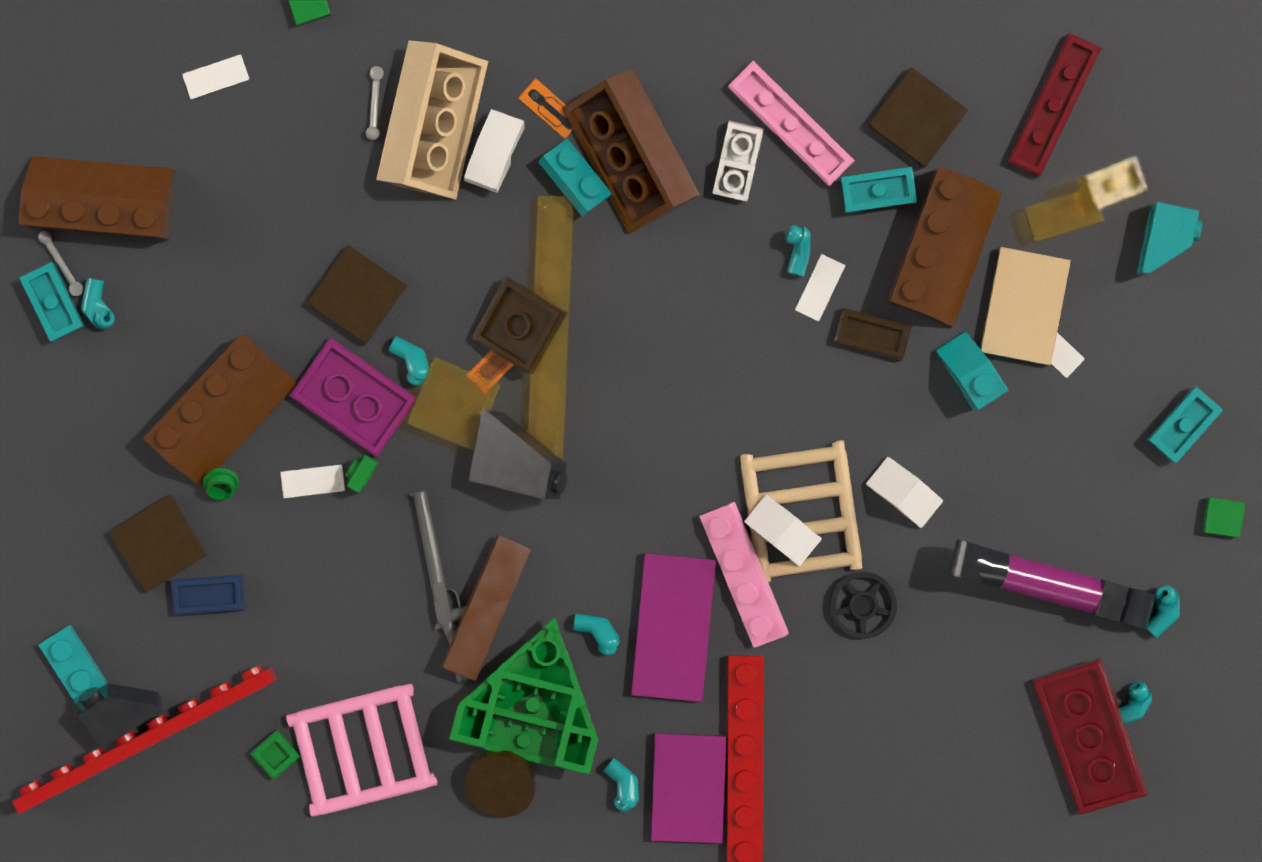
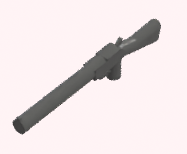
(445, 615)

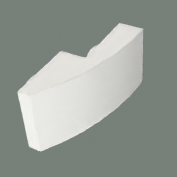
(494, 150)
(738, 161)

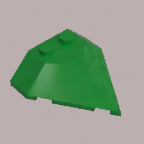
(531, 708)

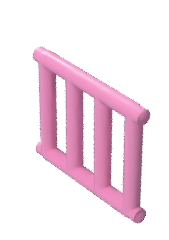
(334, 713)

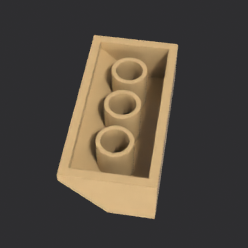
(432, 119)

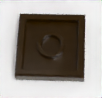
(918, 117)
(357, 294)
(519, 325)
(158, 543)

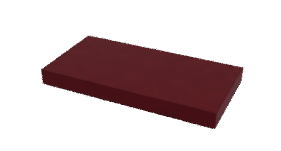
(1090, 736)

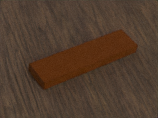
(486, 607)

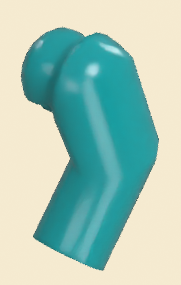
(801, 252)

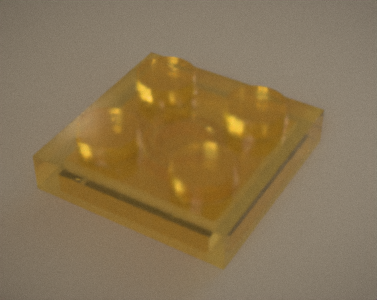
(453, 403)

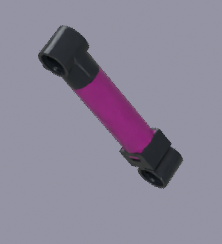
(1051, 584)

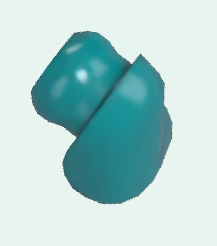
(94, 307)
(415, 360)
(1167, 610)
(601, 630)
(1137, 704)
(627, 785)

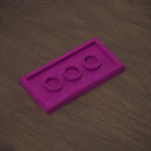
(673, 627)

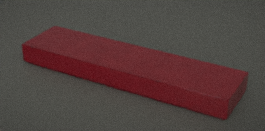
(1054, 105)

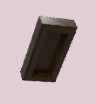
(872, 334)

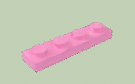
(744, 574)

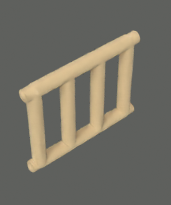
(840, 488)

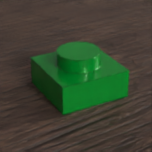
(361, 472)

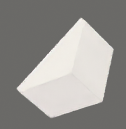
(904, 491)
(782, 530)

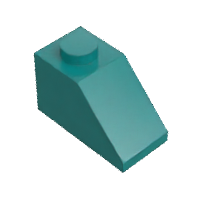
(1167, 234)
(971, 371)

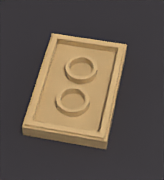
(1025, 306)

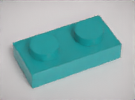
(574, 177)
(878, 190)
(52, 302)
(1185, 424)
(72, 662)

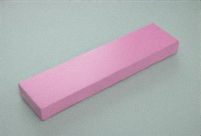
(790, 123)

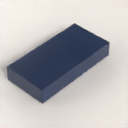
(208, 594)

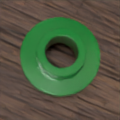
(220, 483)

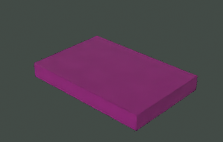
(353, 397)
(688, 788)

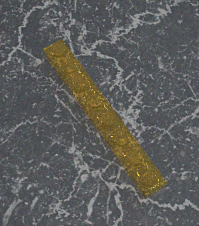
(553, 284)

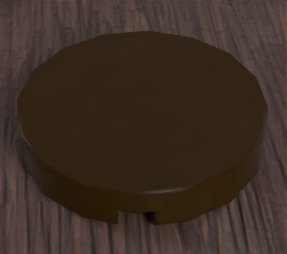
(500, 783)

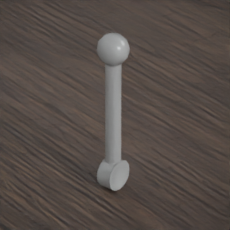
(376, 75)
(75, 288)

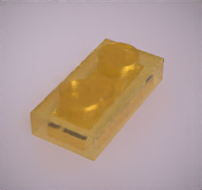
(1112, 184)
(1060, 216)

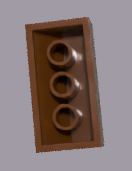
(630, 150)
(97, 198)
(944, 246)
(221, 409)

